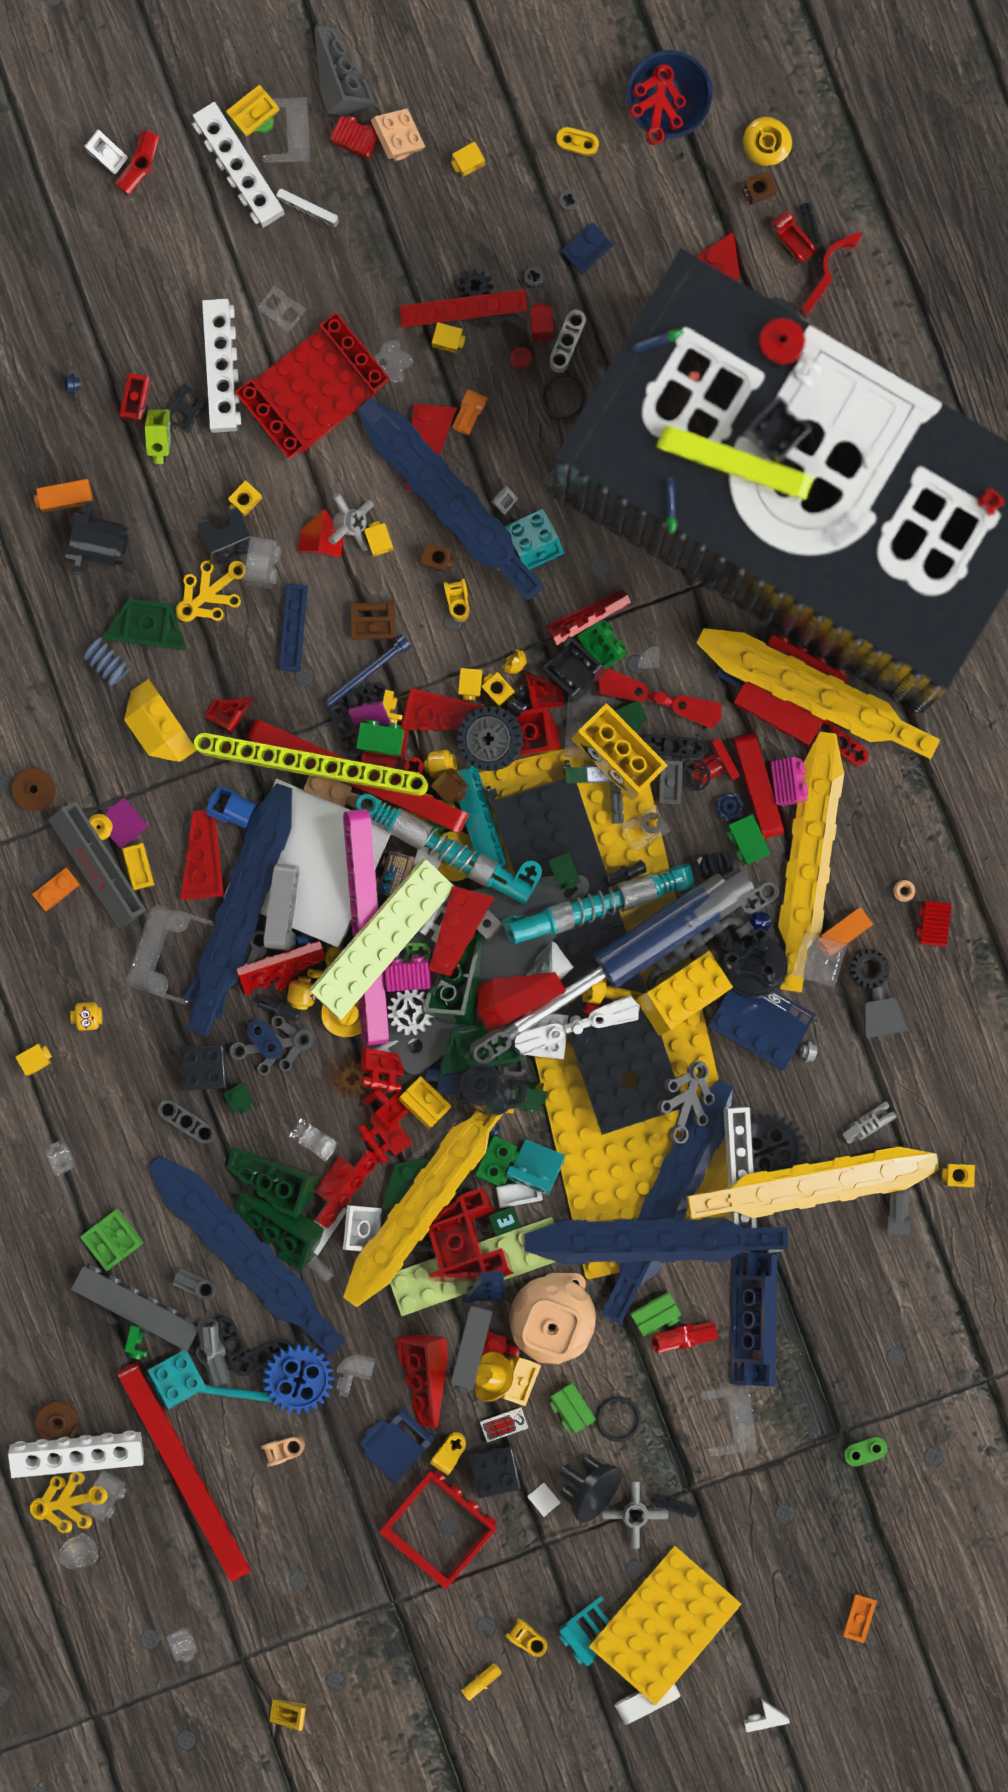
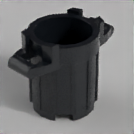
(95, 540)
(489, 1090)

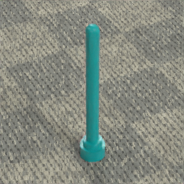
(237, 1393)

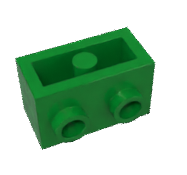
(380, 739)
(748, 840)
(496, 1161)

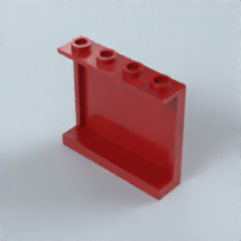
(782, 714)

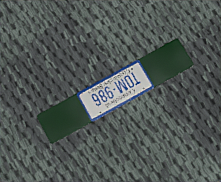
(585, 775)

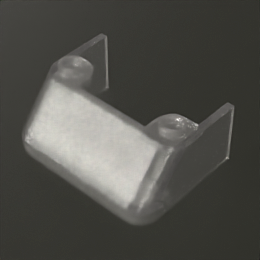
(158, 922)

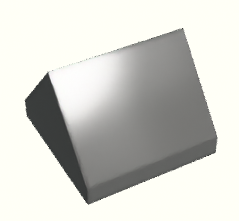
(504, 500)

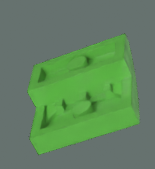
(112, 1239)

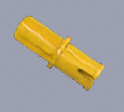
(481, 1681)

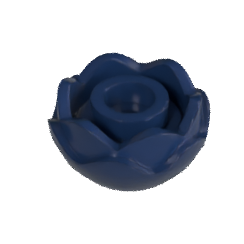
(729, 799)

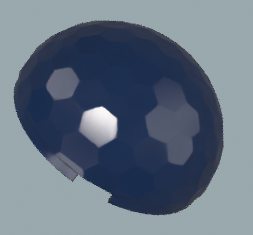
(689, 79)

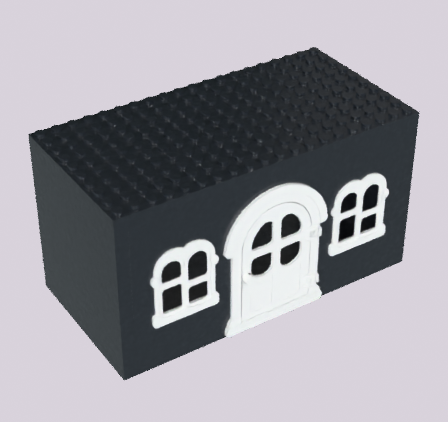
(764, 548)

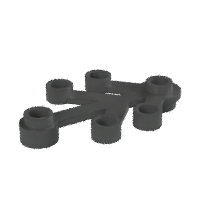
(287, 1042)
(688, 1098)

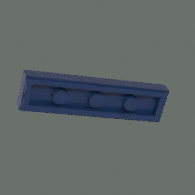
(293, 627)

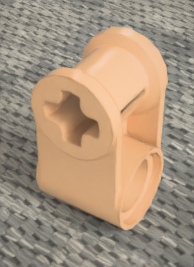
(281, 1450)

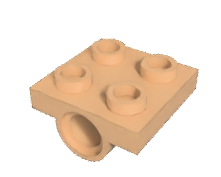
(398, 134)

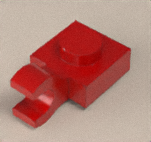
(498, 1344)

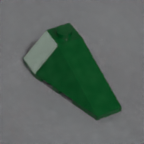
(456, 996)
(281, 1184)
(291, 1236)

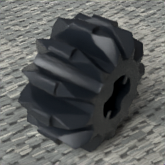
(466, 287)
(714, 863)

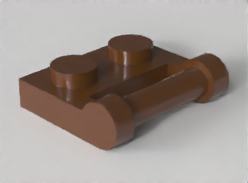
(372, 627)

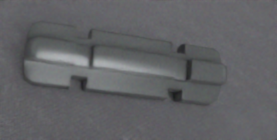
(616, 804)

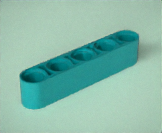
(480, 819)

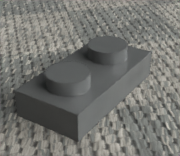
(671, 783)

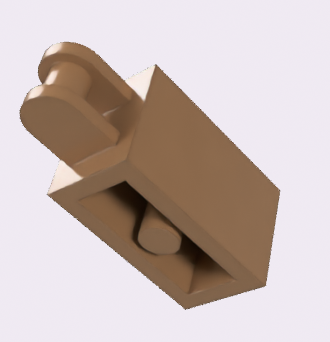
(332, 791)

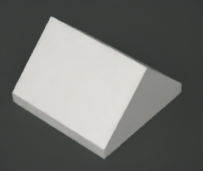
(551, 960)
(361, 1226)

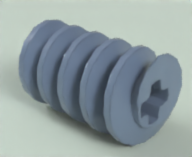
(105, 662)

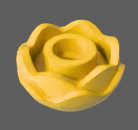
(515, 662)
(105, 823)

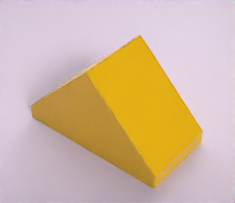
(288, 1714)

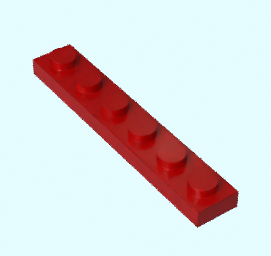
(464, 308)

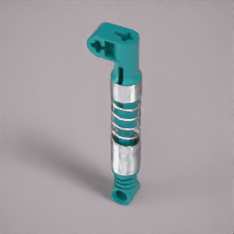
(417, 833)
(626, 895)

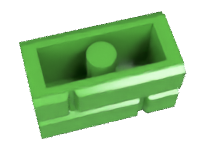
(656, 1314)
(572, 1408)

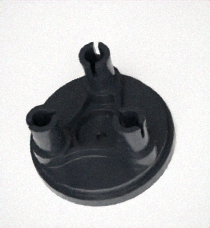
(755, 965)
(593, 1491)

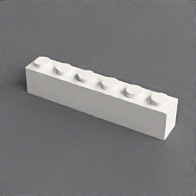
(738, 1153)

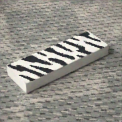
(307, 208)

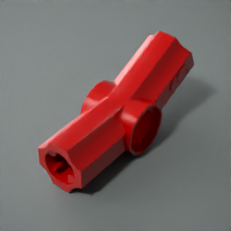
(145, 151)
(684, 1337)

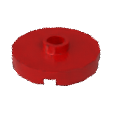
(782, 352)

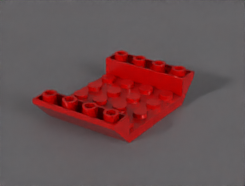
(313, 387)

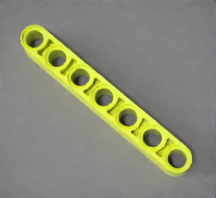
(734, 462)

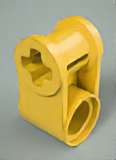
(456, 596)
(446, 1455)
(526, 1637)

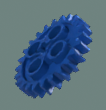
(317, 1382)

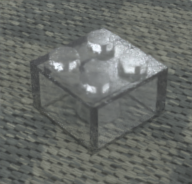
(261, 563)
(820, 959)

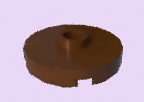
(44, 794)
(57, 1409)

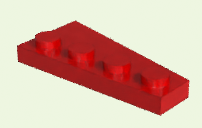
(433, 424)
(579, 620)
(435, 711)
(461, 919)
(282, 965)

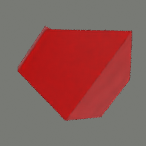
(316, 534)
(543, 692)
(228, 712)

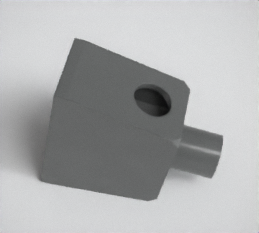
(882, 1015)

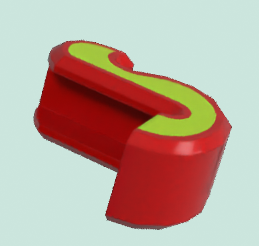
(792, 237)

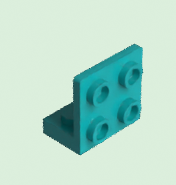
(535, 539)
(536, 1167)
(174, 1380)

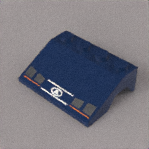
(764, 1026)

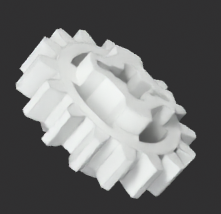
(402, 1013)

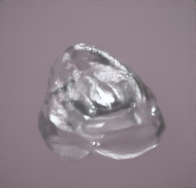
(78, 1552)

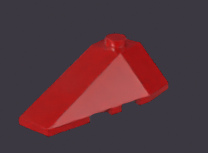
(538, 730)
(509, 998)
(425, 1367)

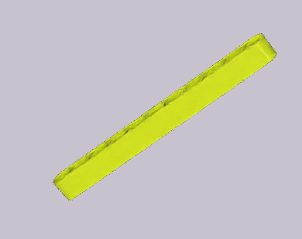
(302, 758)

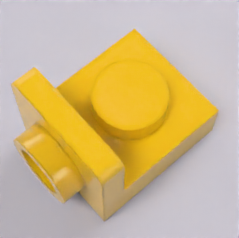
(390, 704)

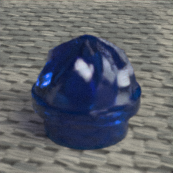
(761, 920)

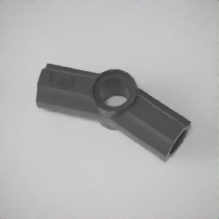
(212, 1352)

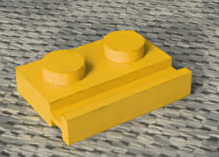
(253, 110)
(424, 1102)

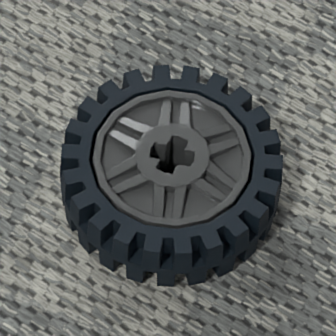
(490, 754)

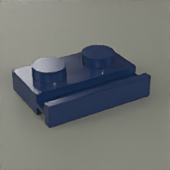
(587, 248)

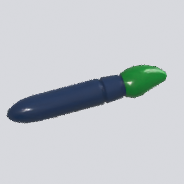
(656, 341)
(670, 505)

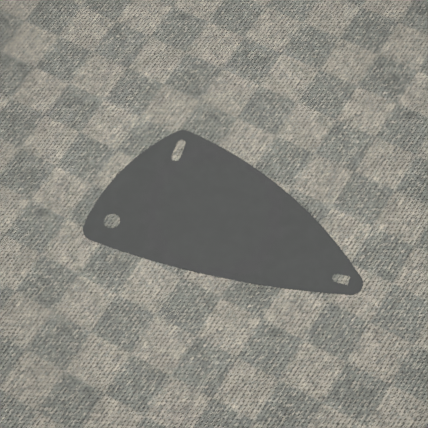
(497, 960)

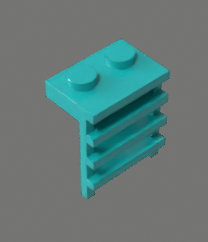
(575, 1636)

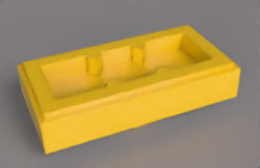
(138, 866)

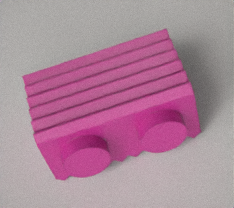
(789, 781)
(408, 974)

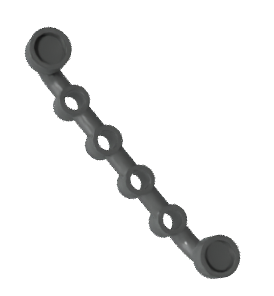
(681, 953)

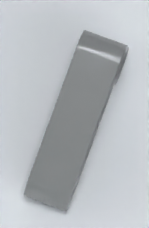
(281, 908)

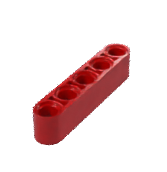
(758, 785)

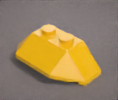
(156, 725)

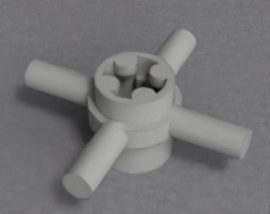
(350, 522)
(635, 1504)

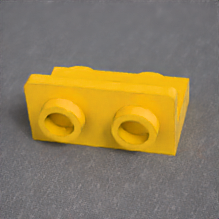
(524, 1378)

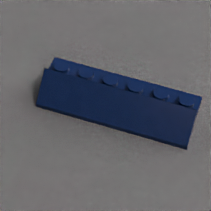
(753, 1319)

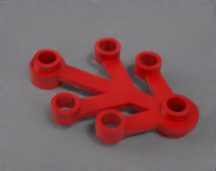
(660, 102)

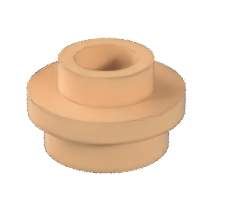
(911, 890)

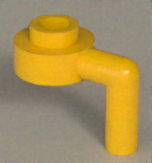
(331, 955)

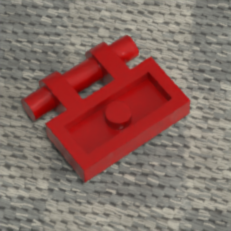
(382, 1063)
(395, 1140)

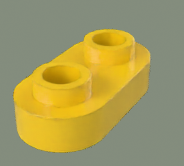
(578, 139)

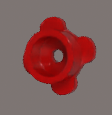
(990, 494)

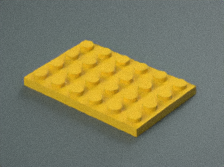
(665, 1625)

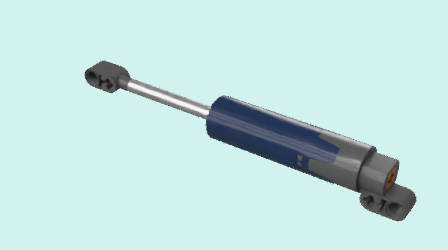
(646, 945)

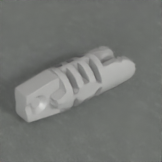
(868, 1124)

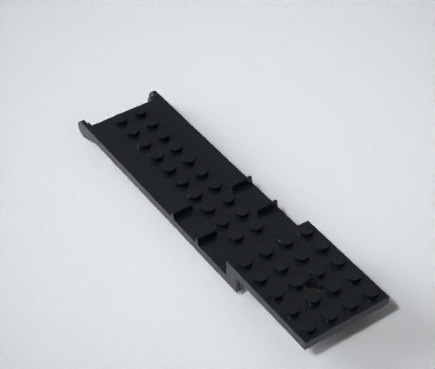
(539, 829)

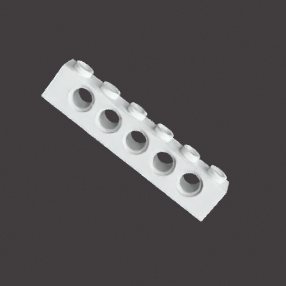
(212, 116)
(211, 311)
(67, 1462)

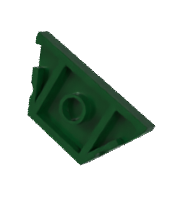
(147, 625)
(458, 1056)
(402, 1180)

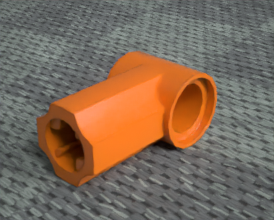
(471, 407)

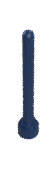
(399, 646)

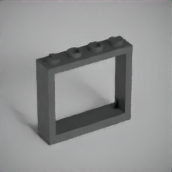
(471, 1346)

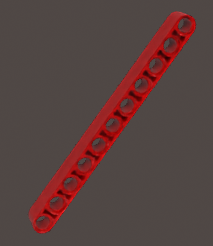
(423, 805)
(184, 1472)

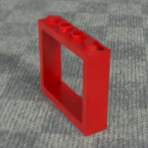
(418, 1558)

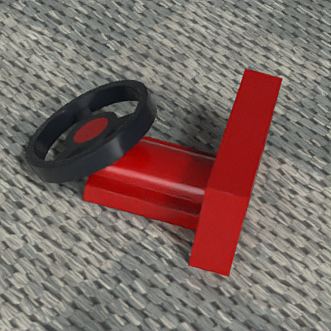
(711, 767)

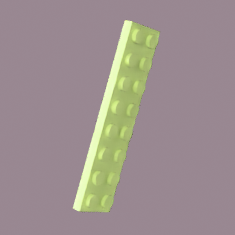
(381, 939)
(417, 1291)

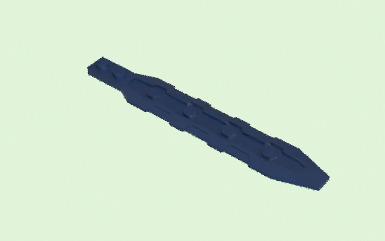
(444, 492)
(242, 904)
(679, 1177)
(650, 1240)
(242, 1251)

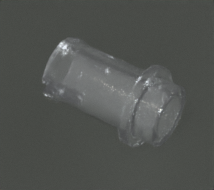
(320, 1269)

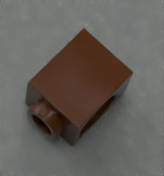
(764, 180)
(430, 550)
(451, 786)

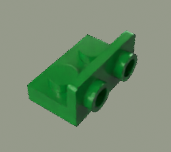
(602, 643)
(135, 1338)

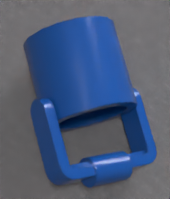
(236, 811)

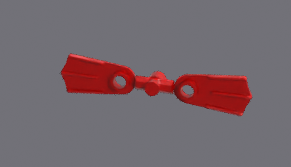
(623, 687)

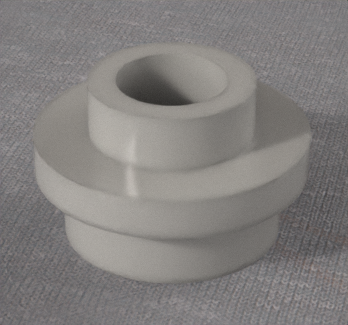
(808, 1051)

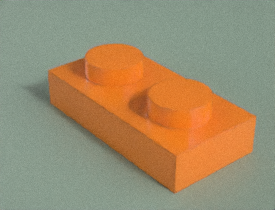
(56, 889)
(859, 1618)

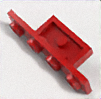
(341, 1184)

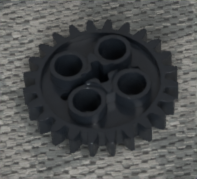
(764, 1130)

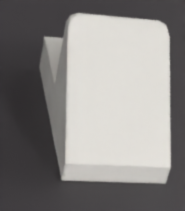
(105, 151)
(772, 1718)

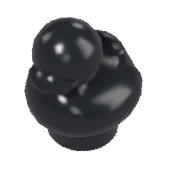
(516, 703)

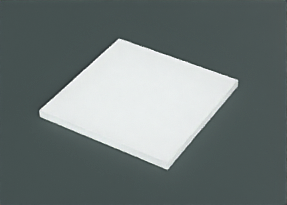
(319, 851)

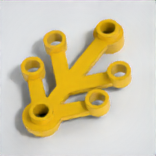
(208, 594)
(66, 1502)

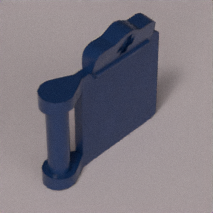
(393, 1448)

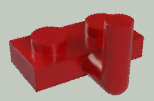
(390, 1111)

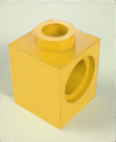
(467, 159)
(448, 338)
(252, 493)
(378, 538)
(470, 684)
(501, 698)
(34, 1059)
(968, 1175)

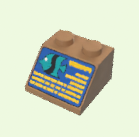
(396, 869)

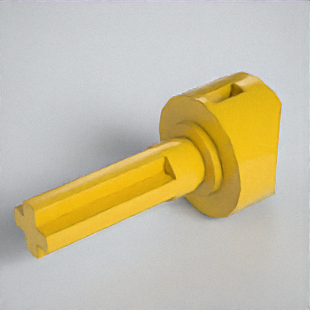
(600, 990)

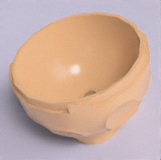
(557, 1303)

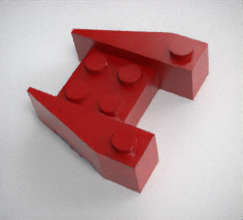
(458, 1243)

